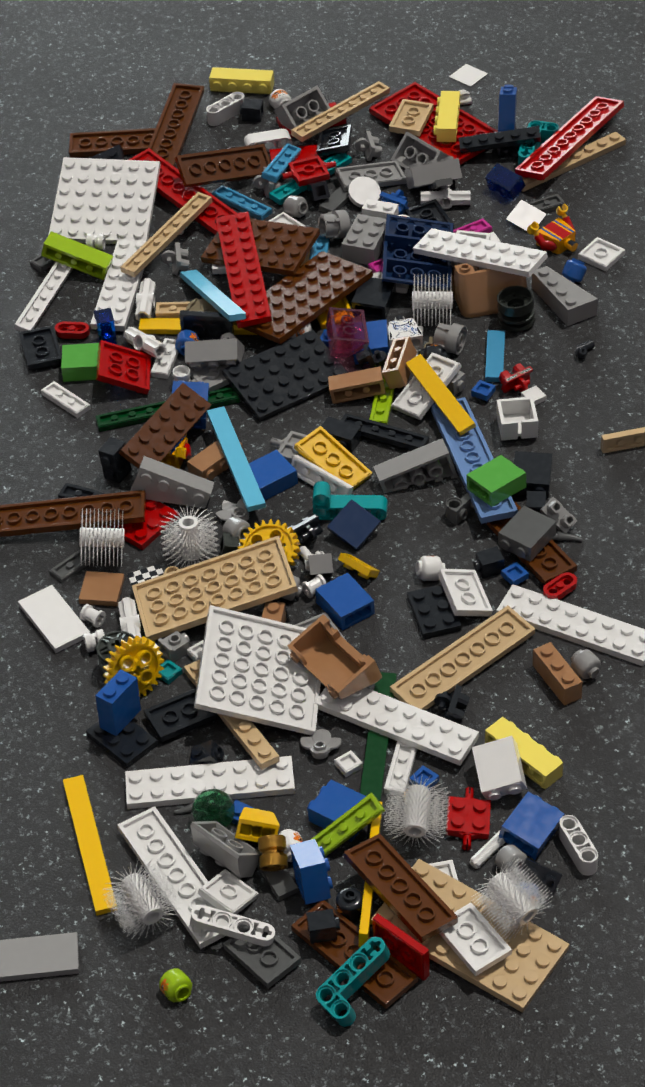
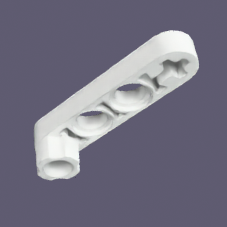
(201, 922)

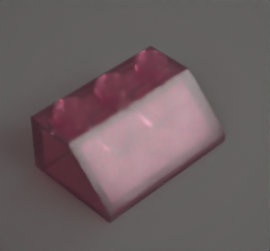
(346, 331)

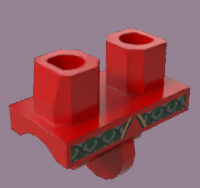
(516, 381)

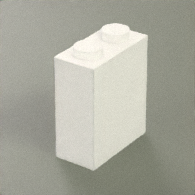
(499, 768)

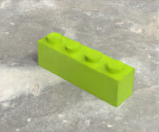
(76, 255)

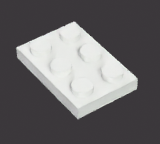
(465, 592)
(475, 940)

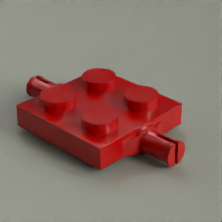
(309, 170)
(468, 818)

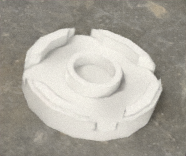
(362, 189)

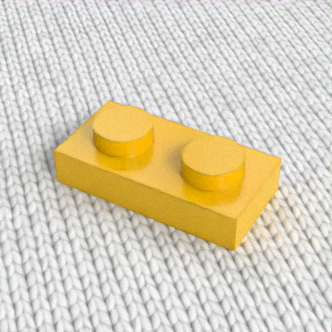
(351, 563)

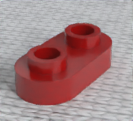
(72, 330)
(560, 586)

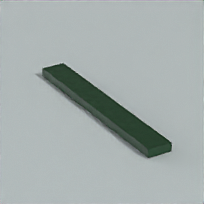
(144, 413)
(377, 747)

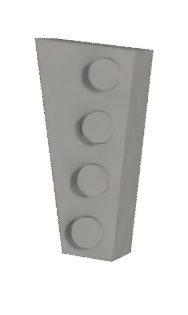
(563, 296)
(416, 467)
(171, 484)

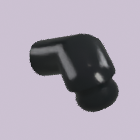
(581, 349)

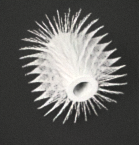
(432, 299)
(101, 537)
(189, 538)
(416, 811)
(139, 892)
(513, 900)

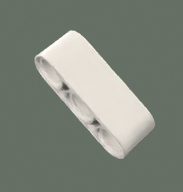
(224, 108)
(272, 139)
(578, 845)

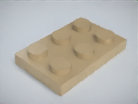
(411, 117)

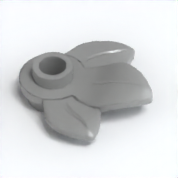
(232, 509)
(320, 743)

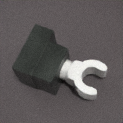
(228, 543)

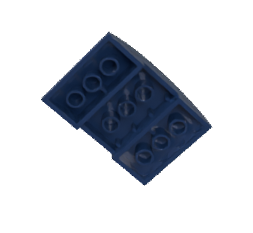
(398, 256)

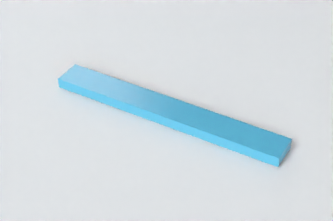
(213, 295)
(236, 459)

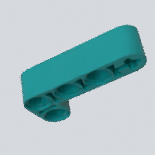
(547, 129)
(329, 506)
(356, 978)

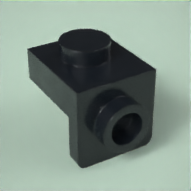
(206, 753)

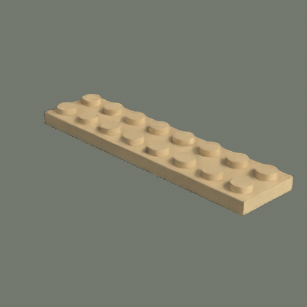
(463, 658)

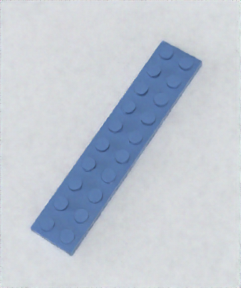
(468, 454)

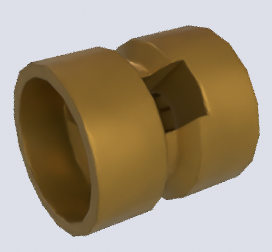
(272, 852)

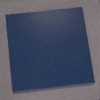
(354, 525)

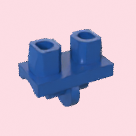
(396, 198)

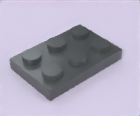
(263, 962)

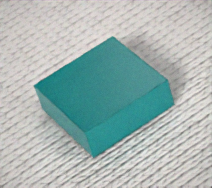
(170, 672)

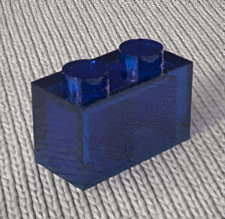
(504, 181)
(105, 325)

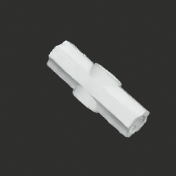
(447, 197)
(145, 299)
(144, 342)
(128, 617)

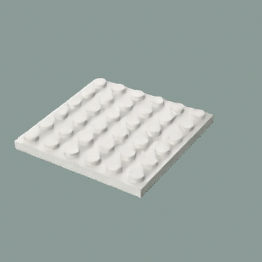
(105, 199)
(251, 675)

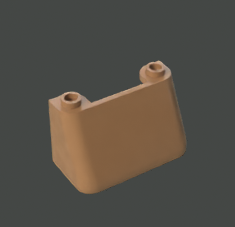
(478, 290)
(333, 660)

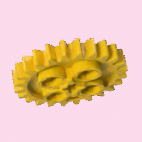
(272, 530)
(139, 658)

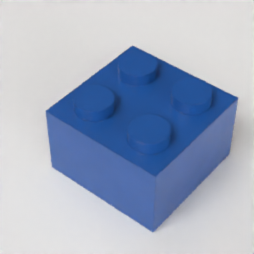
(311, 871)

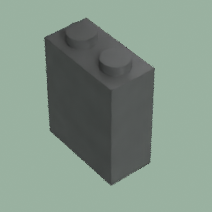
(527, 533)

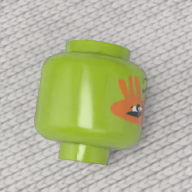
(175, 985)

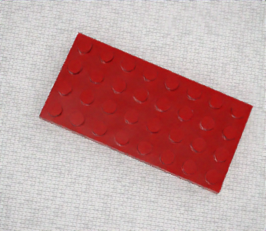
(467, 124)

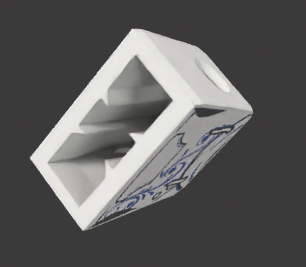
(405, 327)

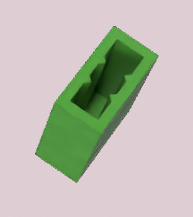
(79, 362)
(496, 480)

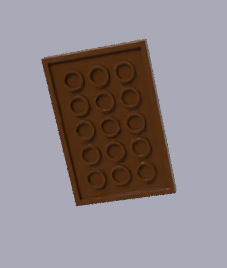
(278, 245)

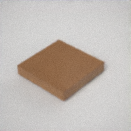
(101, 588)

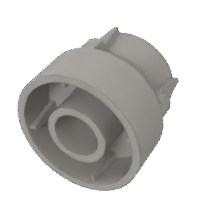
(334, 224)
(451, 337)

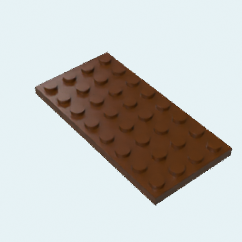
(308, 294)

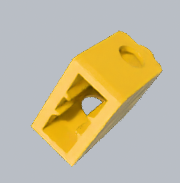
(255, 824)

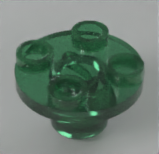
(213, 806)

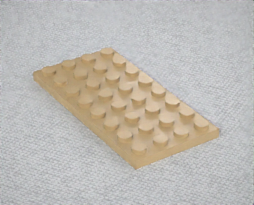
(226, 581)
(510, 980)

